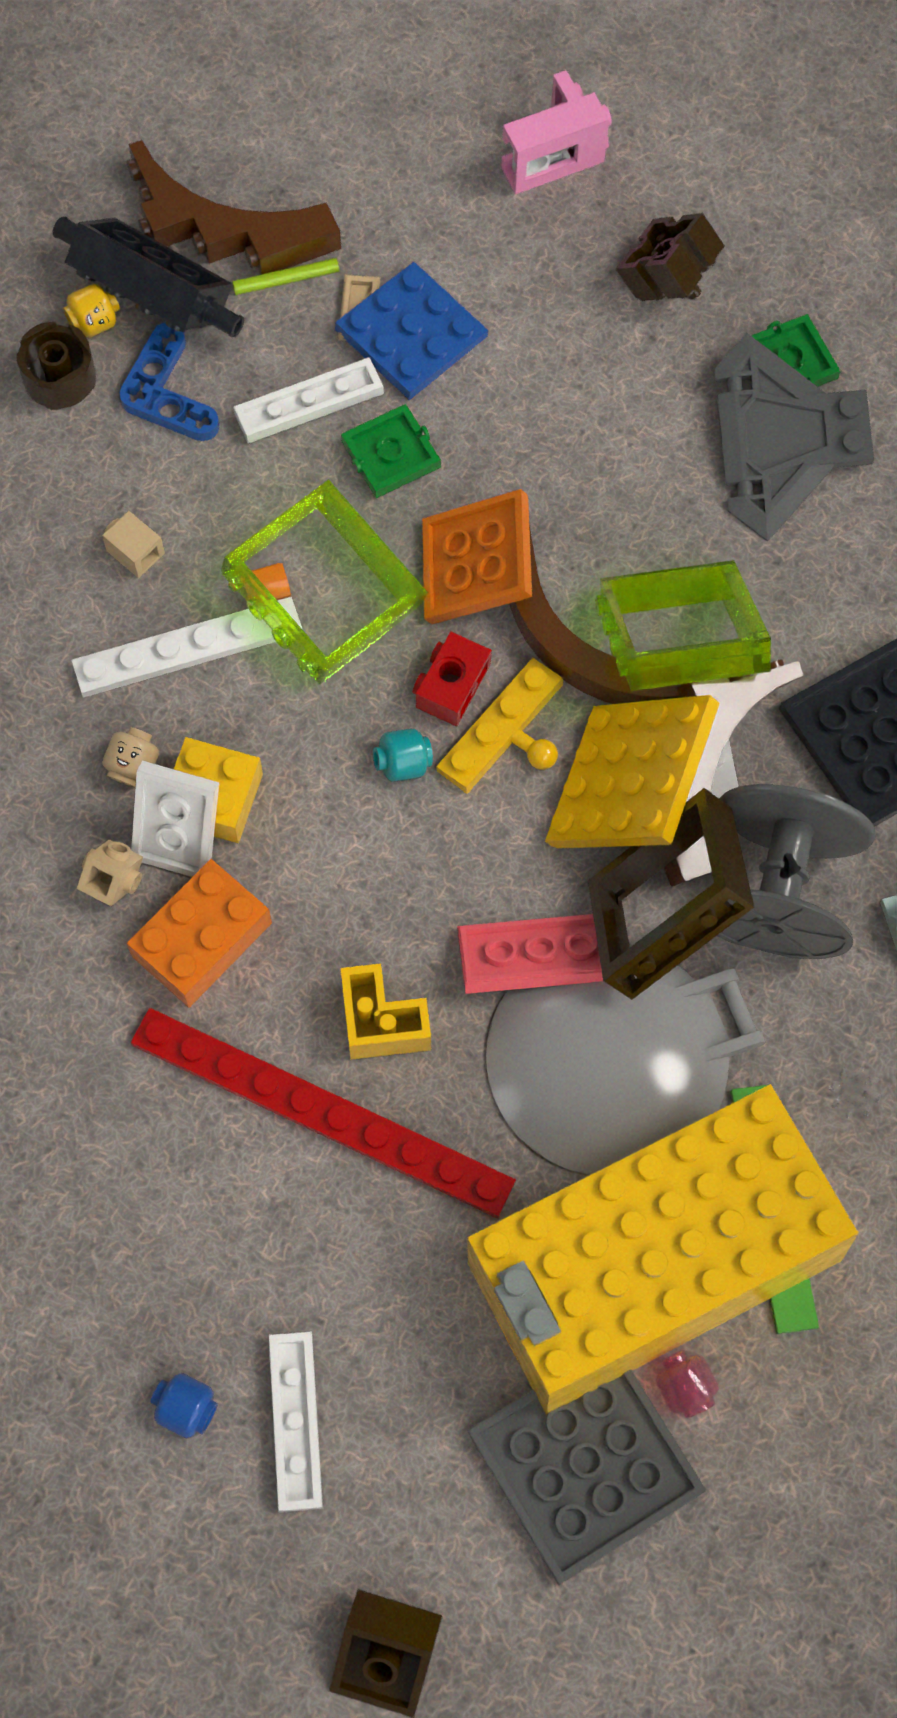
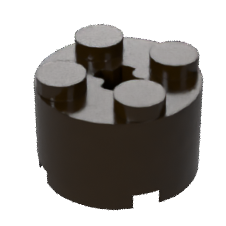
(56, 365)

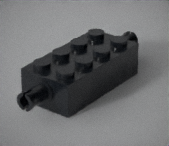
(148, 274)

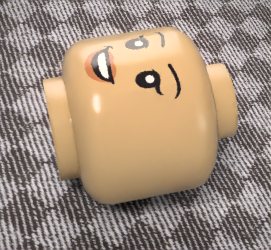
(126, 754)

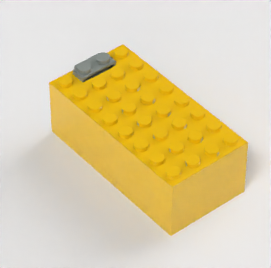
(659, 1248)

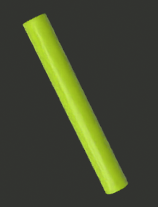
(285, 276)

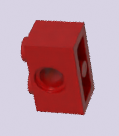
(451, 699)

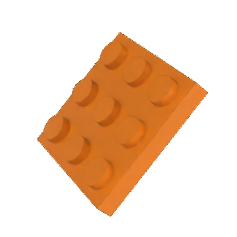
(476, 557)

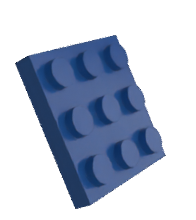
(411, 330)

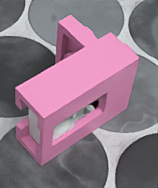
(557, 139)

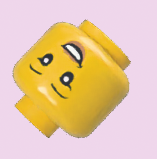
(91, 310)

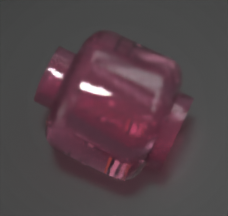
(687, 1384)

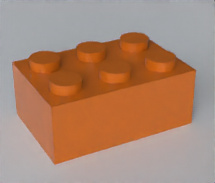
(199, 933)

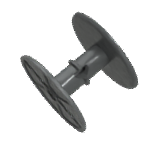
(794, 828)

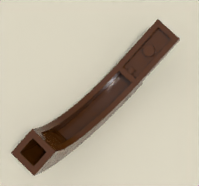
(571, 657)

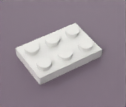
(174, 818)

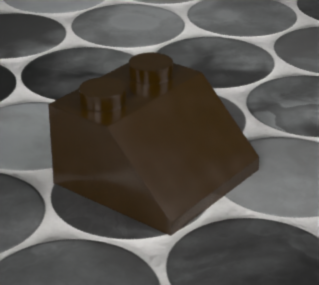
(385, 1653)

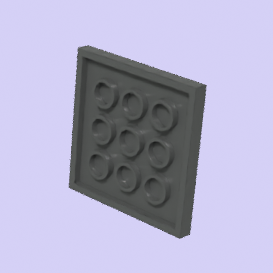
(586, 1471)

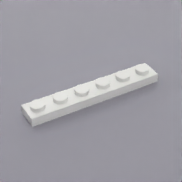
(174, 650)

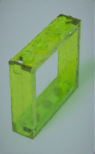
(366, 545)
(685, 663)

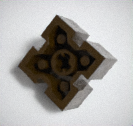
(671, 258)

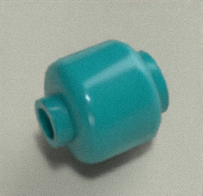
(403, 755)

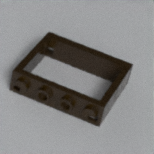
(689, 926)

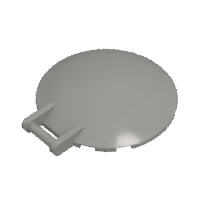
(606, 1075)

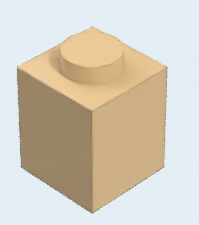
(133, 543)

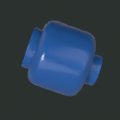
(184, 1405)

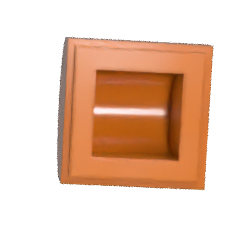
(275, 580)

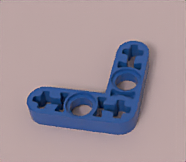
(157, 397)

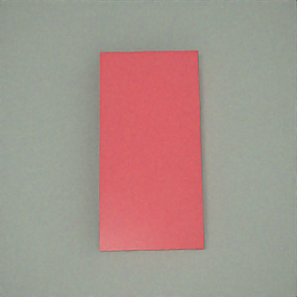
(529, 953)

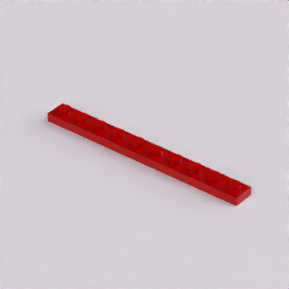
(324, 1112)

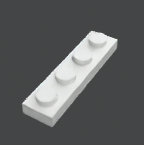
(308, 400)
(295, 1422)

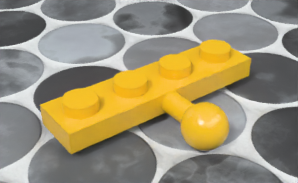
(504, 725)

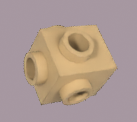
(110, 872)

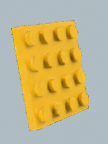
(632, 773)

